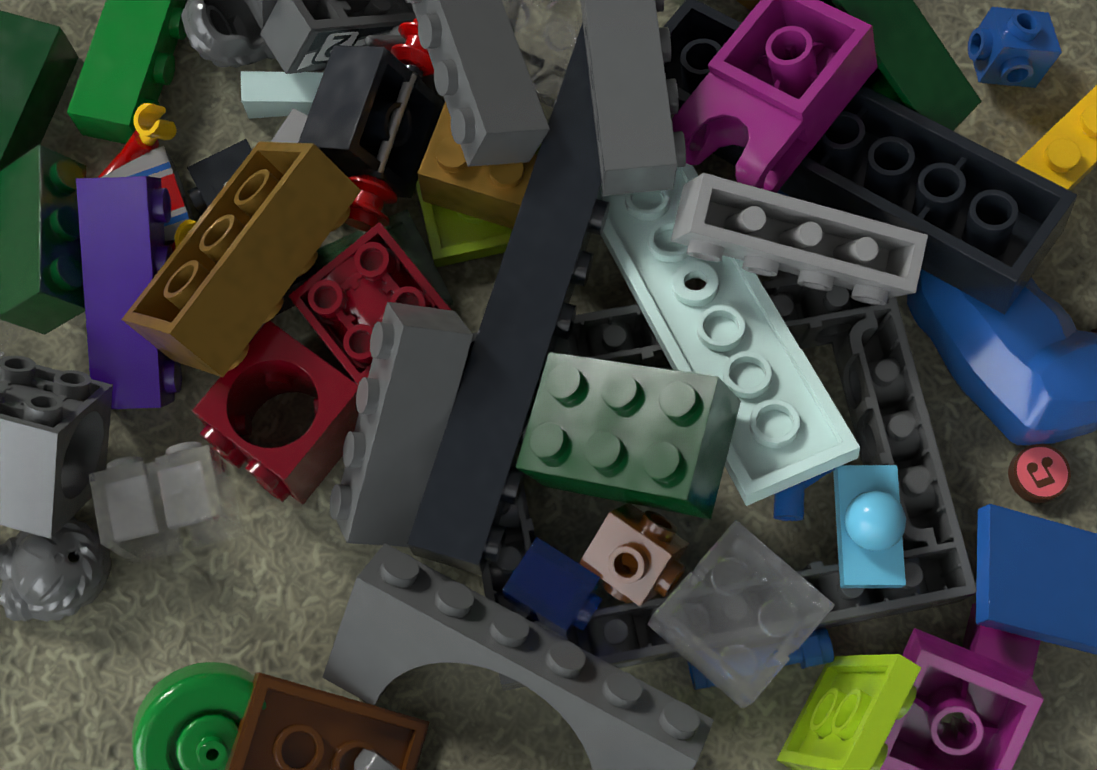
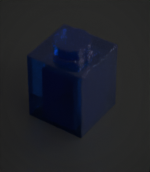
(553, 589)

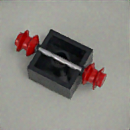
(375, 121)

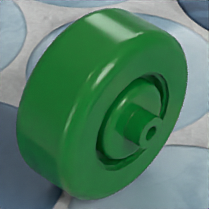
(191, 718)

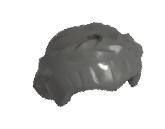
(224, 32)
(42, 580)

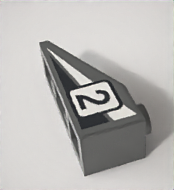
(306, 30)

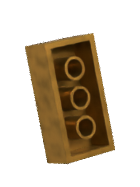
(243, 256)

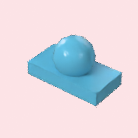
(869, 526)

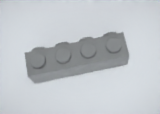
(797, 238)

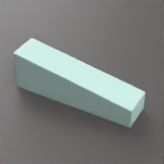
(277, 92)

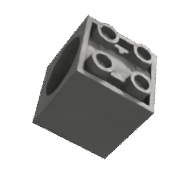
(49, 443)

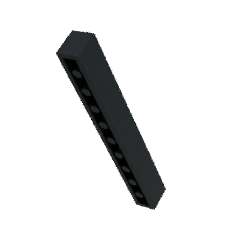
(518, 330)

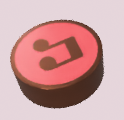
(1039, 473)

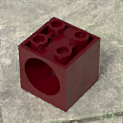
(352, 295)
(275, 367)

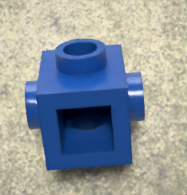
(1013, 47)

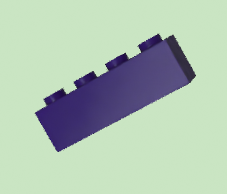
(120, 256)

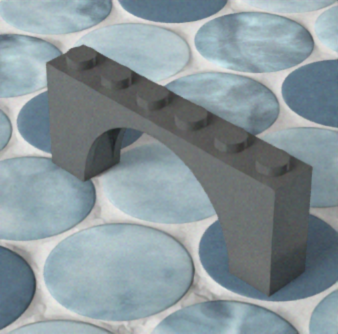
(417, 617)

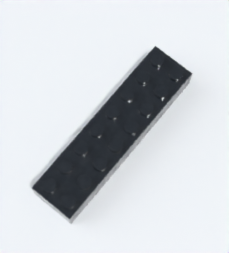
(887, 163)

